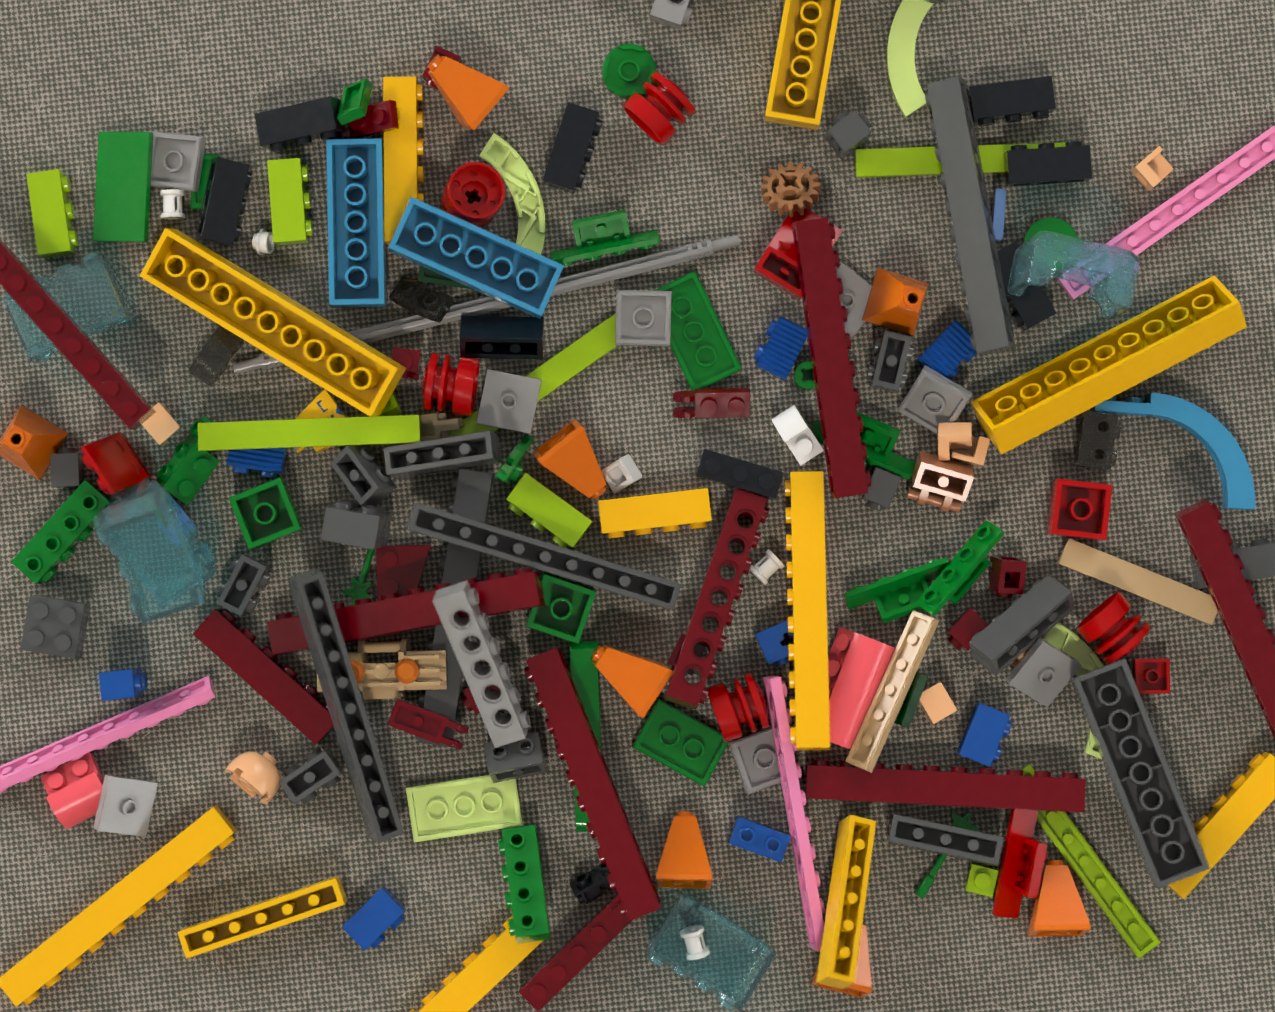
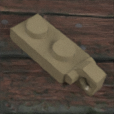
(436, 426)

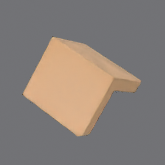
(1152, 169)
(161, 424)
(953, 436)
(974, 455)
(936, 703)

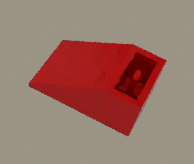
(779, 260)
(115, 464)

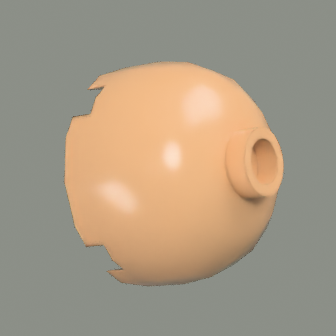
(256, 774)

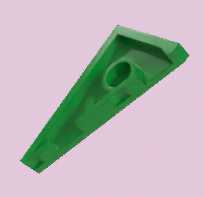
(513, 470)

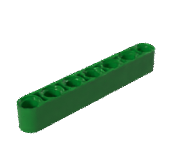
(587, 684)

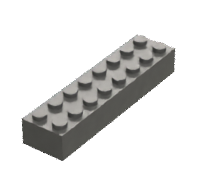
(1140, 774)

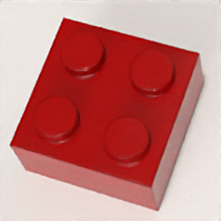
(1151, 675)

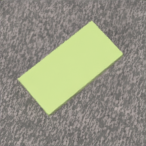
(463, 807)

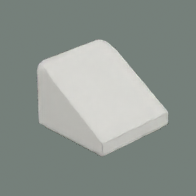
(621, 473)

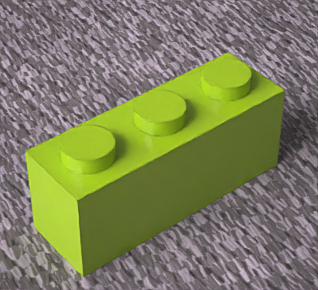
(289, 201)
(52, 213)
(548, 511)

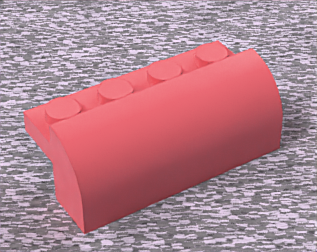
(854, 676)

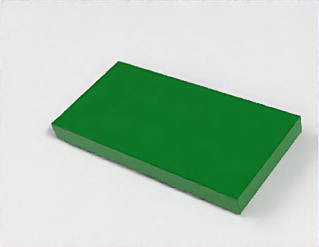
(123, 187)
(698, 335)

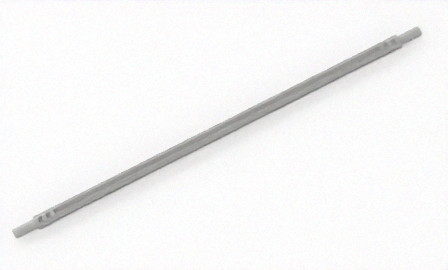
(489, 304)

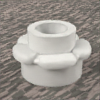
(263, 242)

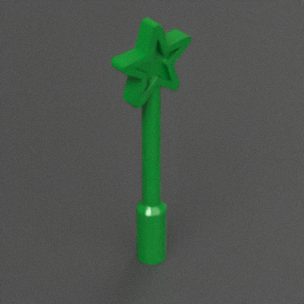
(359, 587)
(925, 884)

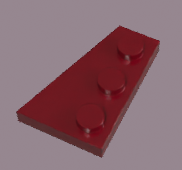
(400, 568)

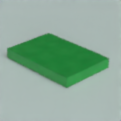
(681, 742)

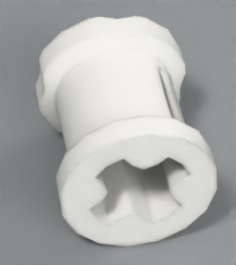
(172, 204)
(766, 567)
(694, 942)

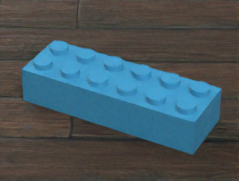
(356, 223)
(475, 258)

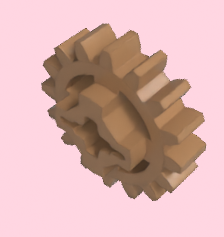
(790, 189)

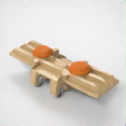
(388, 680)

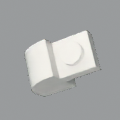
(797, 434)

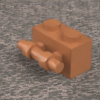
(940, 477)

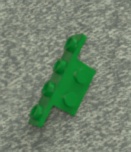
(602, 236)
(879, 444)
(188, 467)
(962, 570)
(897, 594)

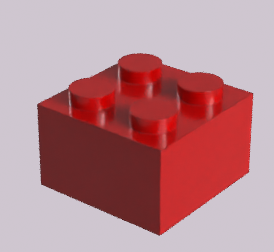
(1079, 509)

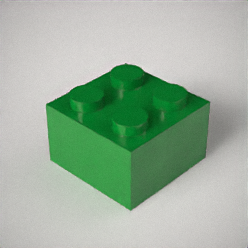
(266, 513)
(564, 609)

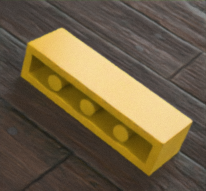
(655, 511)

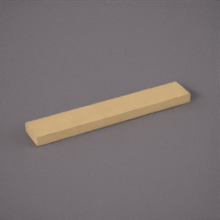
(1138, 581)
(892, 691)

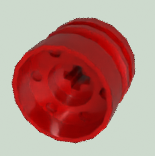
(659, 108)
(483, 185)
(451, 384)
(1113, 628)
(738, 707)

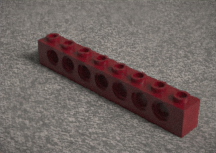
(742, 504)

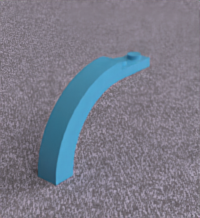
(1226, 453)

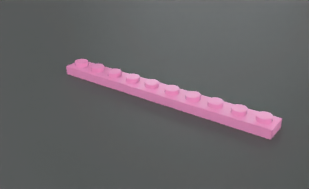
(1189, 200)
(105, 732)
(794, 801)

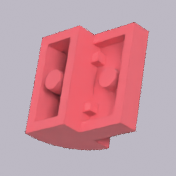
(74, 790)

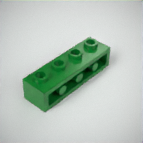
(61, 533)
(526, 884)

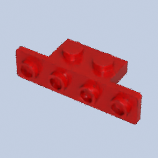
(1020, 864)

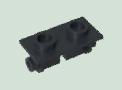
(587, 885)

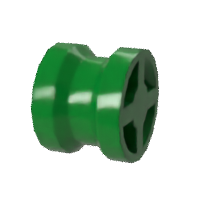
(803, 378)

